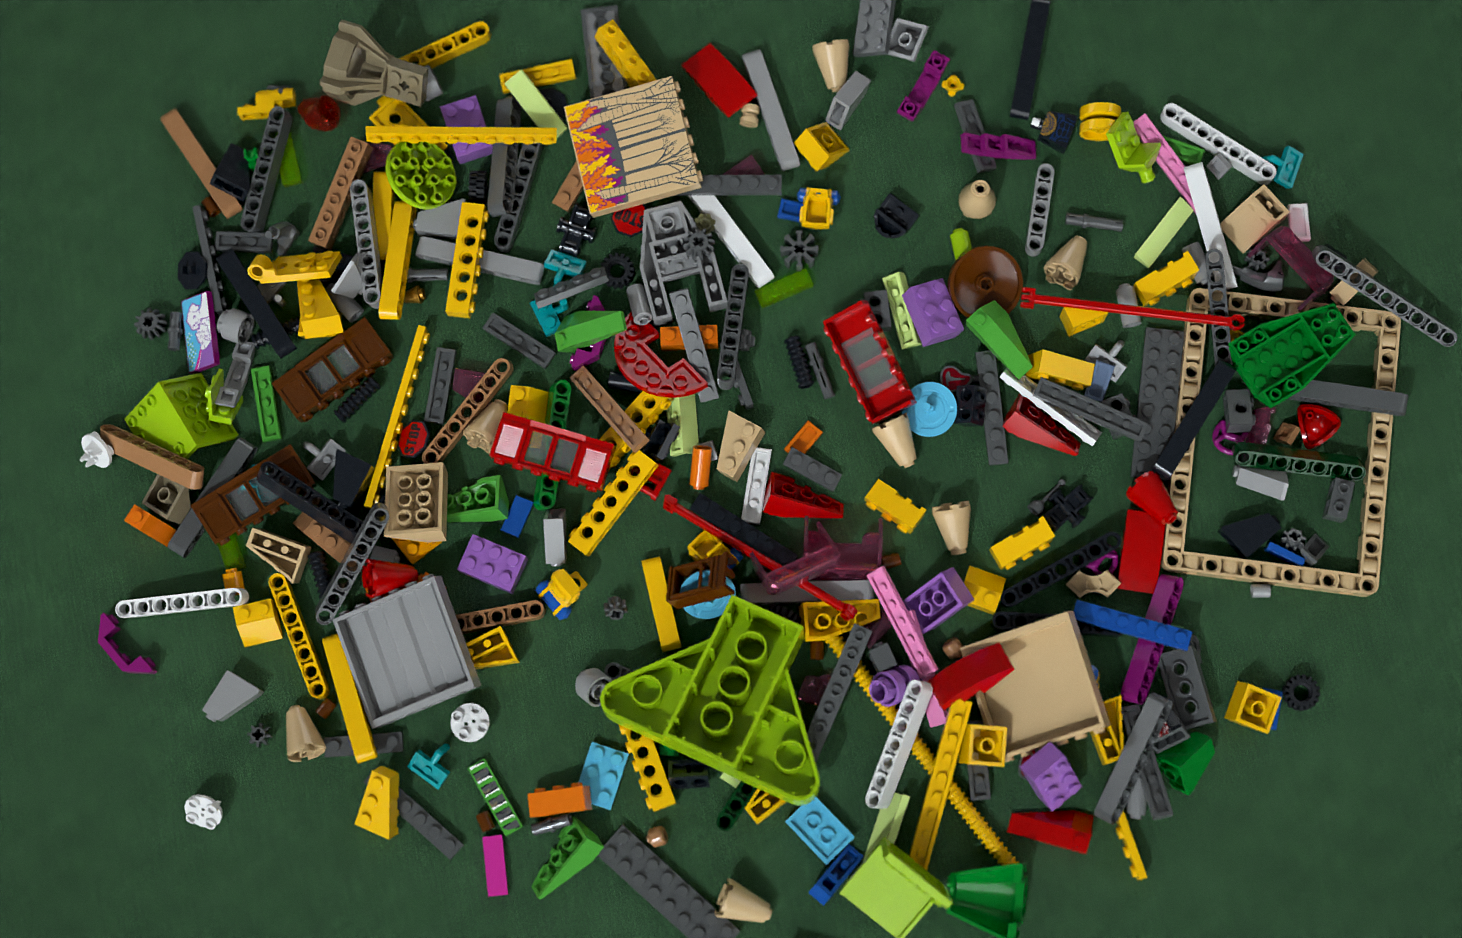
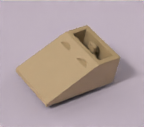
(1254, 218)

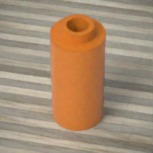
(700, 467)

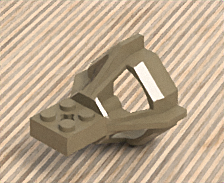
(362, 70)

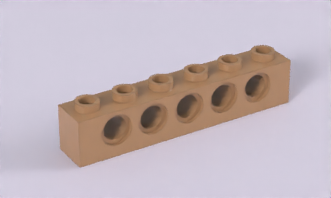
(339, 195)

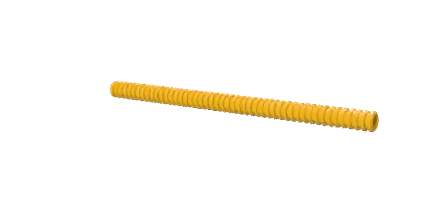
(927, 759)

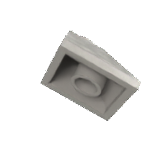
(906, 39)
(350, 281)

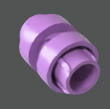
(890, 685)

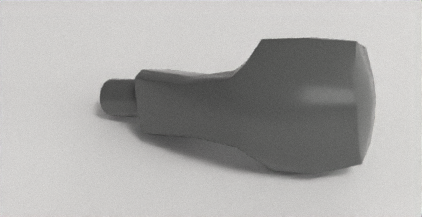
(285, 234)
(1268, 281)

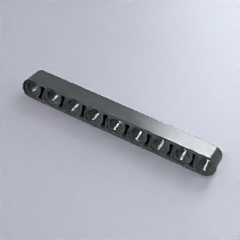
(1378, 289)

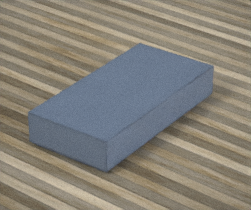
(1100, 380)

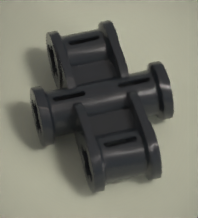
(576, 230)
(1067, 508)

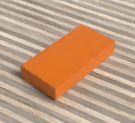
(804, 438)

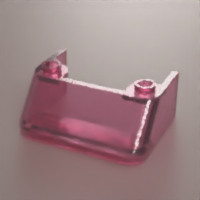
(1300, 259)
(855, 559)
(801, 569)

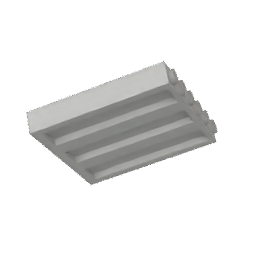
(406, 651)

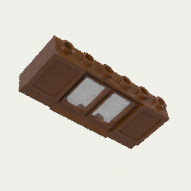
(332, 370)
(246, 501)

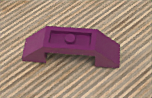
(924, 87)
(583, 357)
(107, 629)

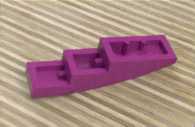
(998, 146)

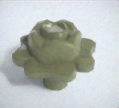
(705, 222)

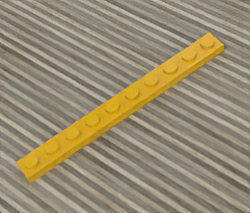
(452, 135)
(400, 408)
(940, 782)

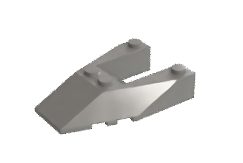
(666, 260)

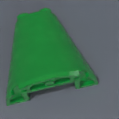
(990, 898)

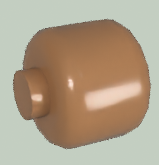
(952, 648)
(657, 836)

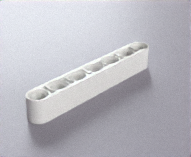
(1214, 135)
(1209, 220)
(734, 239)
(173, 603)
(898, 735)

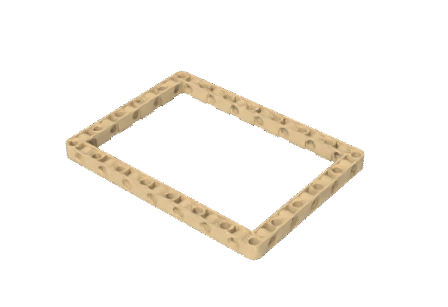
(1378, 454)

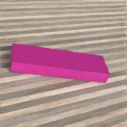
(495, 865)

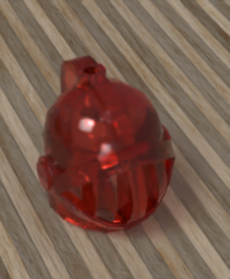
(320, 113)

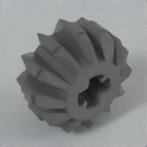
(692, 249)
(157, 323)

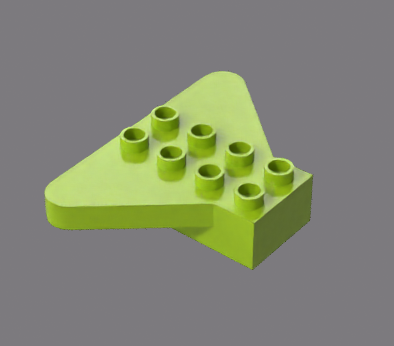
(727, 703)

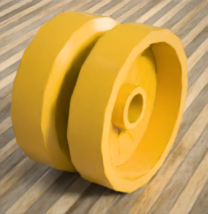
(1097, 120)

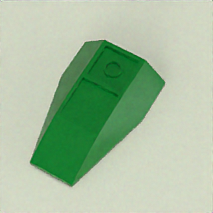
(1289, 352)

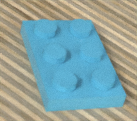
(603, 774)
(819, 830)

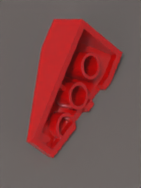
(1031, 424)
(788, 499)
(1057, 828)

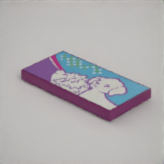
(200, 332)

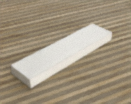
(756, 486)

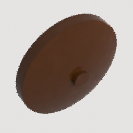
(982, 277)

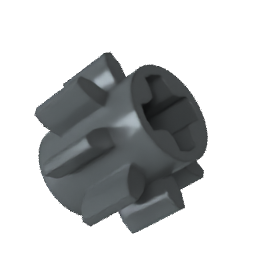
(1256, 264)
(746, 340)
(1293, 540)
(615, 608)
(257, 730)

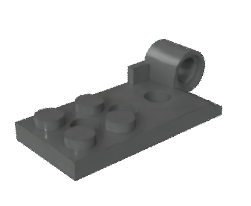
(1194, 677)

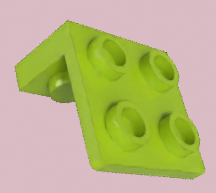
(218, 412)

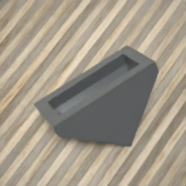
(1313, 550)

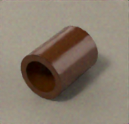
(211, 207)
(891, 560)
(816, 650)
(325, 708)
(485, 821)

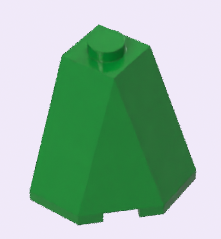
(1186, 761)

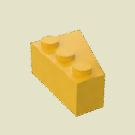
(763, 805)

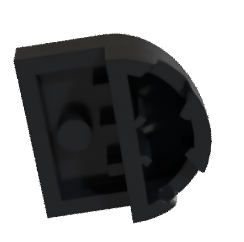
(894, 217)
(660, 439)

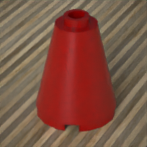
(1152, 497)
(386, 576)

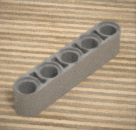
(1039, 218)

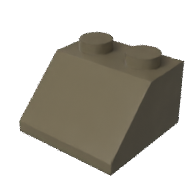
(168, 499)

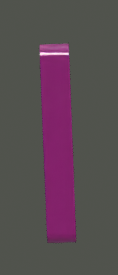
(1147, 653)

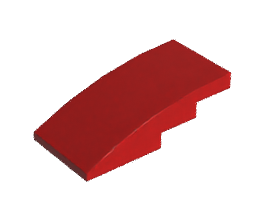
(719, 80)
(1140, 552)
(970, 674)

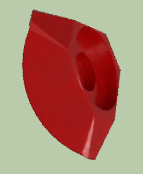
(1316, 424)

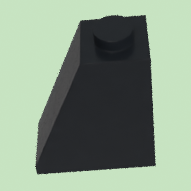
(232, 173)
(1250, 534)

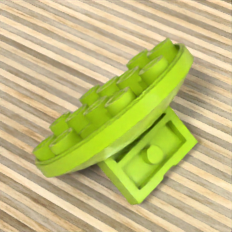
(421, 174)

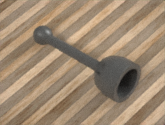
(1037, 507)

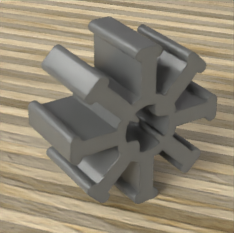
(791, 251)

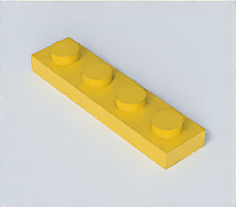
(544, 74)
(1130, 850)

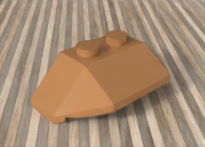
(325, 538)

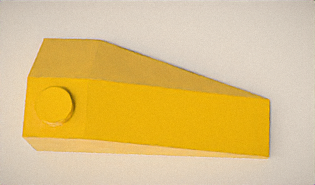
(825, 622)

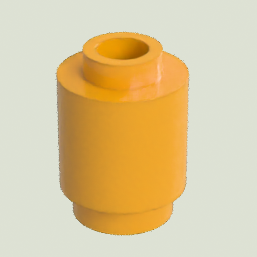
(233, 579)

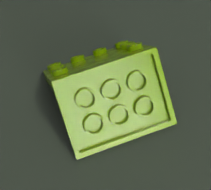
(177, 418)
(894, 889)

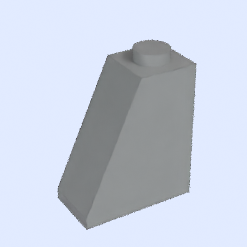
(847, 100)
(439, 222)
(1262, 480)
(555, 536)
(230, 697)

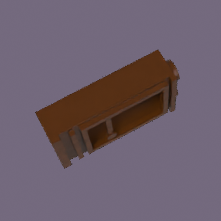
(716, 586)

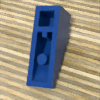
(836, 874)

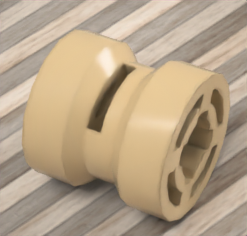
(749, 116)

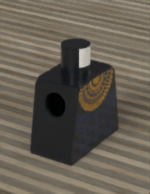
(1055, 129)

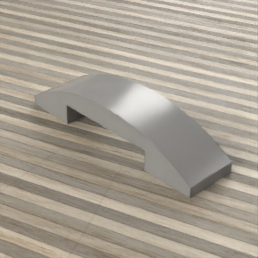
(237, 375)

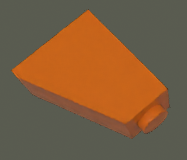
(150, 525)

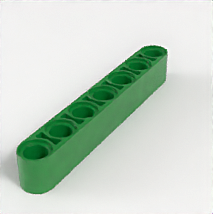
(560, 419)

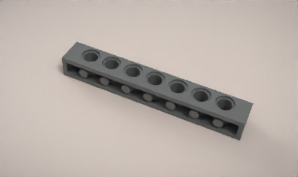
(837, 688)

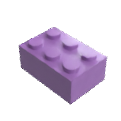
(466, 114)
(932, 312)
(492, 564)
(939, 599)
(1051, 776)

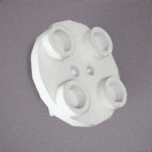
(96, 451)
(467, 713)
(203, 811)

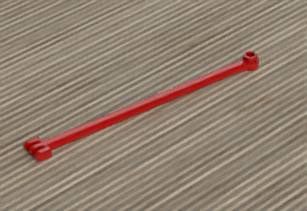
(1034, 298)
(671, 505)

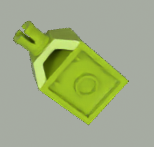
(1128, 150)

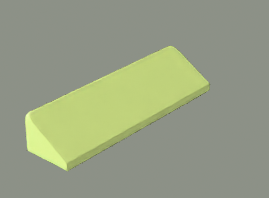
(534, 103)
(1163, 233)
(896, 286)

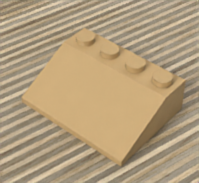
(417, 502)

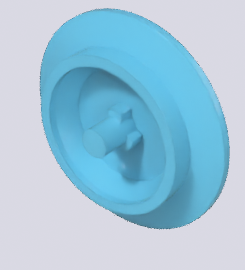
(933, 411)
(708, 609)

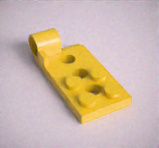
(392, 107)
(294, 267)

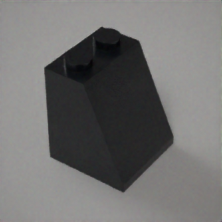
(351, 481)

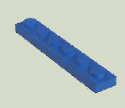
(1132, 625)

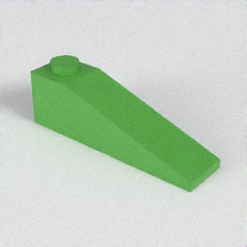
(587, 328)
(998, 334)
(480, 502)
(573, 852)

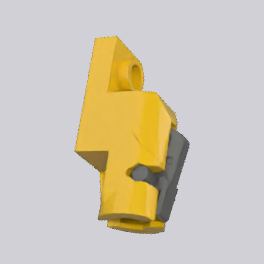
(266, 100)

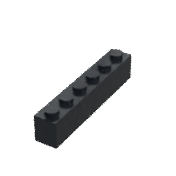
(742, 530)

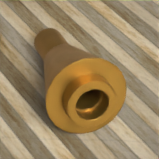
(415, 295)

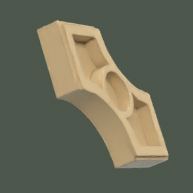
(1102, 583)

